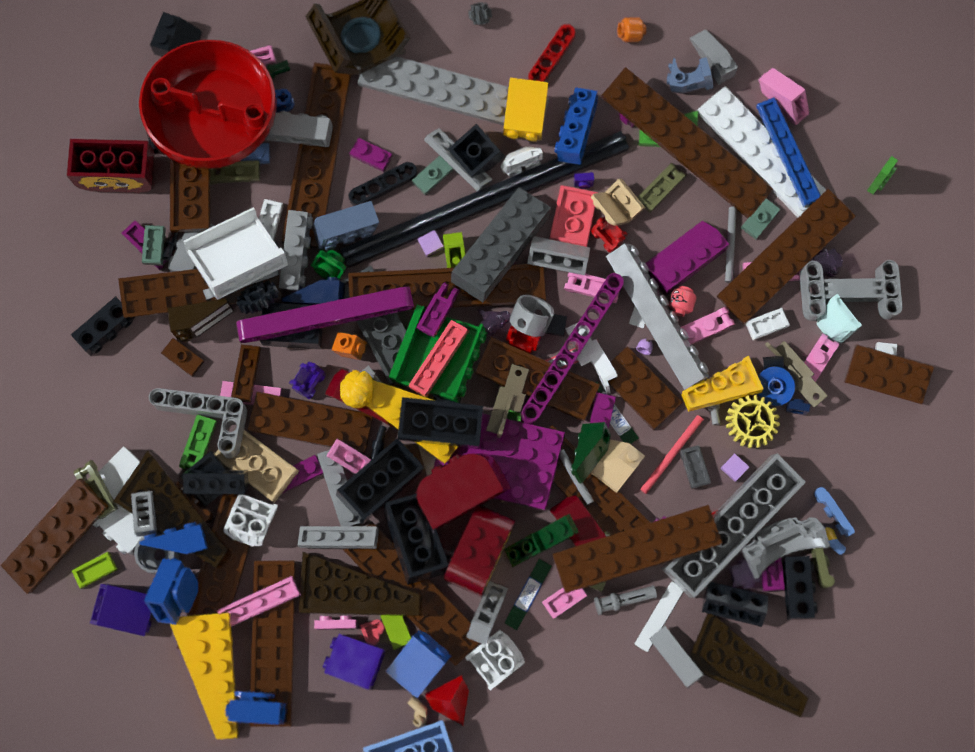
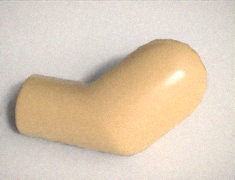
(420, 714)

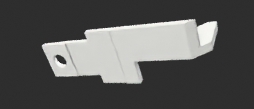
(594, 353)

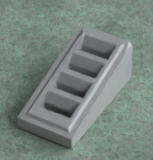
(143, 531)

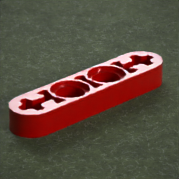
(552, 56)

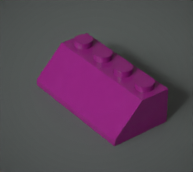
(686, 256)

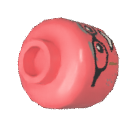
(682, 301)

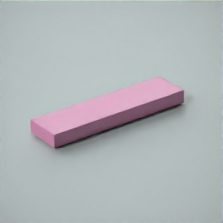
(261, 601)

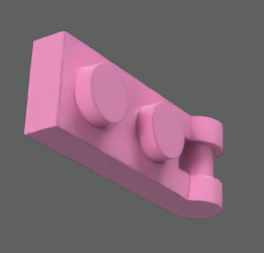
(589, 286)
(708, 325)
(818, 358)

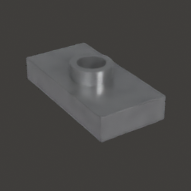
(695, 467)

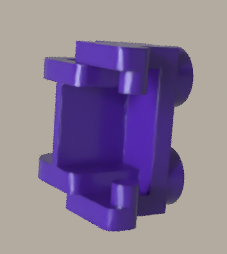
(307, 379)

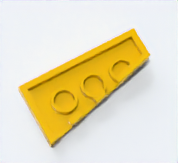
(724, 386)

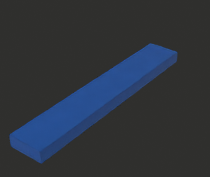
(788, 151)

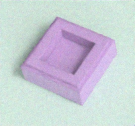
(430, 243)
(734, 467)

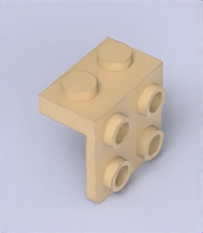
(618, 203)

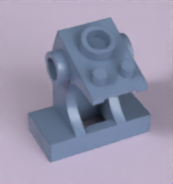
(684, 83)

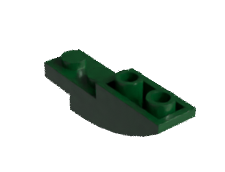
(541, 540)

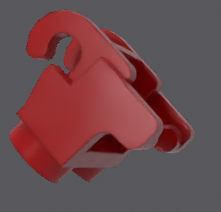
(611, 235)
(522, 341)

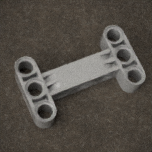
(851, 290)

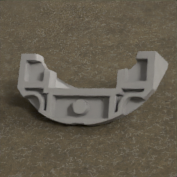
(782, 539)

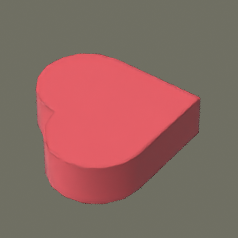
(372, 631)

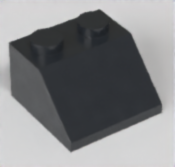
(172, 33)
(476, 151)

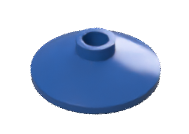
(770, 392)

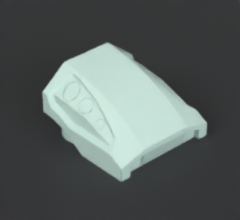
(838, 321)

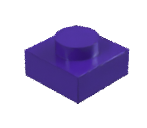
(583, 180)

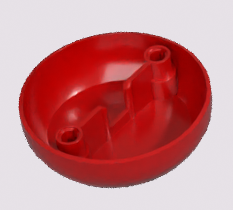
(208, 104)

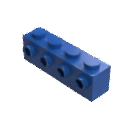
(577, 126)

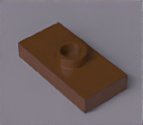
(182, 357)

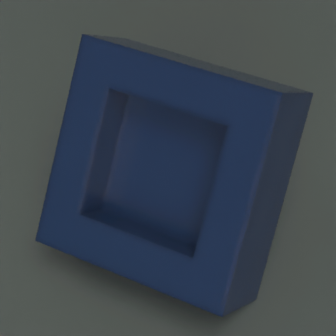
(798, 406)

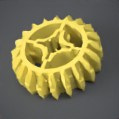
(759, 423)

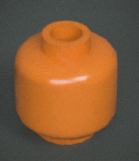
(631, 29)

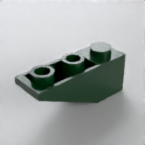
(592, 446)

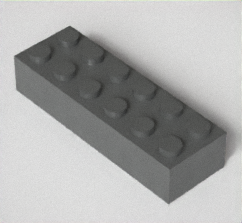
(500, 244)

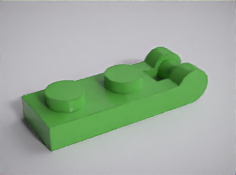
(198, 440)

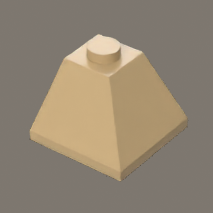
(617, 464)

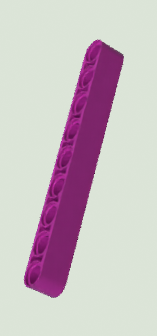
(324, 314)
(577, 340)

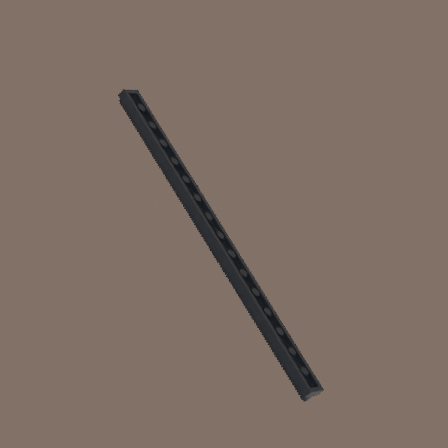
(480, 201)

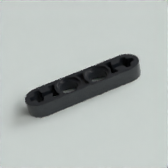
(381, 182)

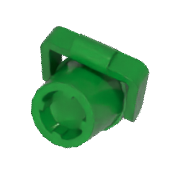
(329, 264)

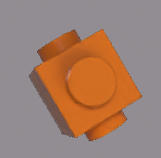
(349, 346)

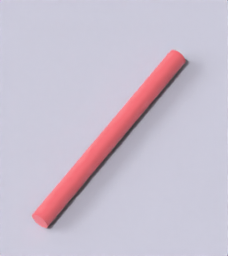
(671, 454)

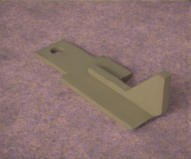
(800, 372)
(508, 399)

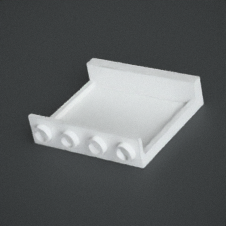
(235, 253)
(119, 524)

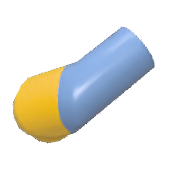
(834, 542)

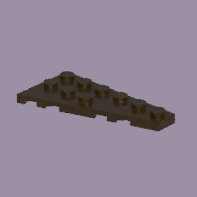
(170, 505)
(339, 590)
(736, 664)

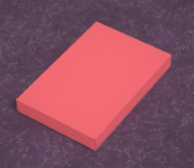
(573, 216)

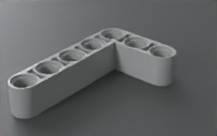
(206, 409)

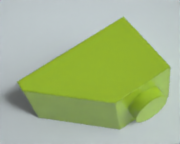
(453, 248)

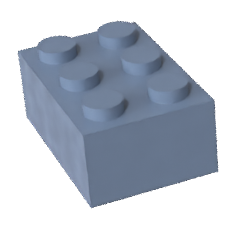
(345, 225)

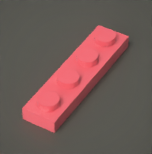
(438, 358)

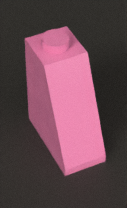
(788, 94)

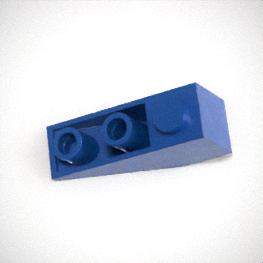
(182, 541)

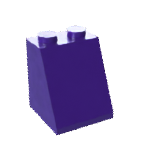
(121, 610)
(354, 661)

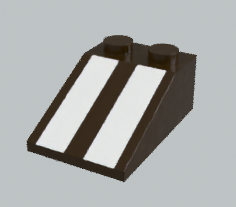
(195, 319)

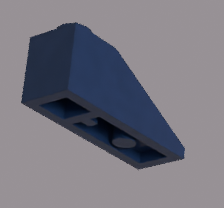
(318, 293)

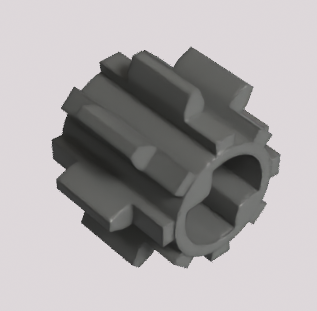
(480, 13)

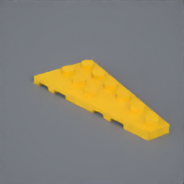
(387, 404)
(209, 658)

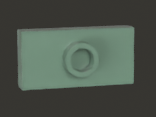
(432, 175)
(760, 219)
(153, 245)

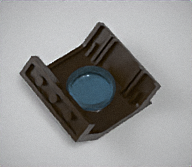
(359, 35)

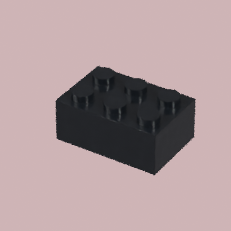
(308, 339)

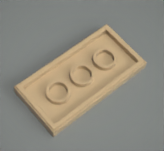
(265, 468)

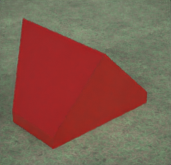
(450, 699)

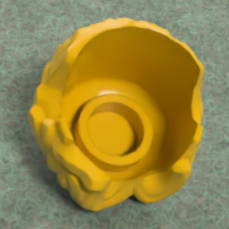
(356, 389)

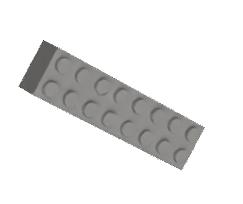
(737, 523)

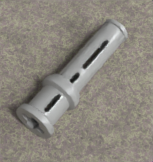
(613, 601)

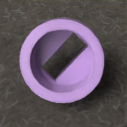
(645, 347)

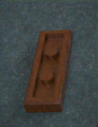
(246, 372)

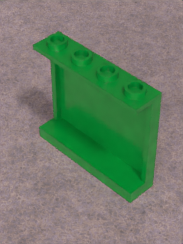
(417, 347)

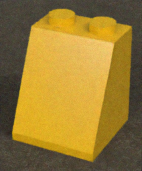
(525, 109)

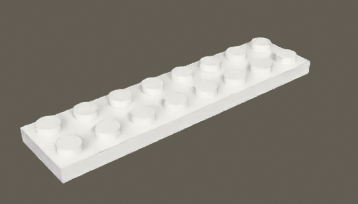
(752, 144)

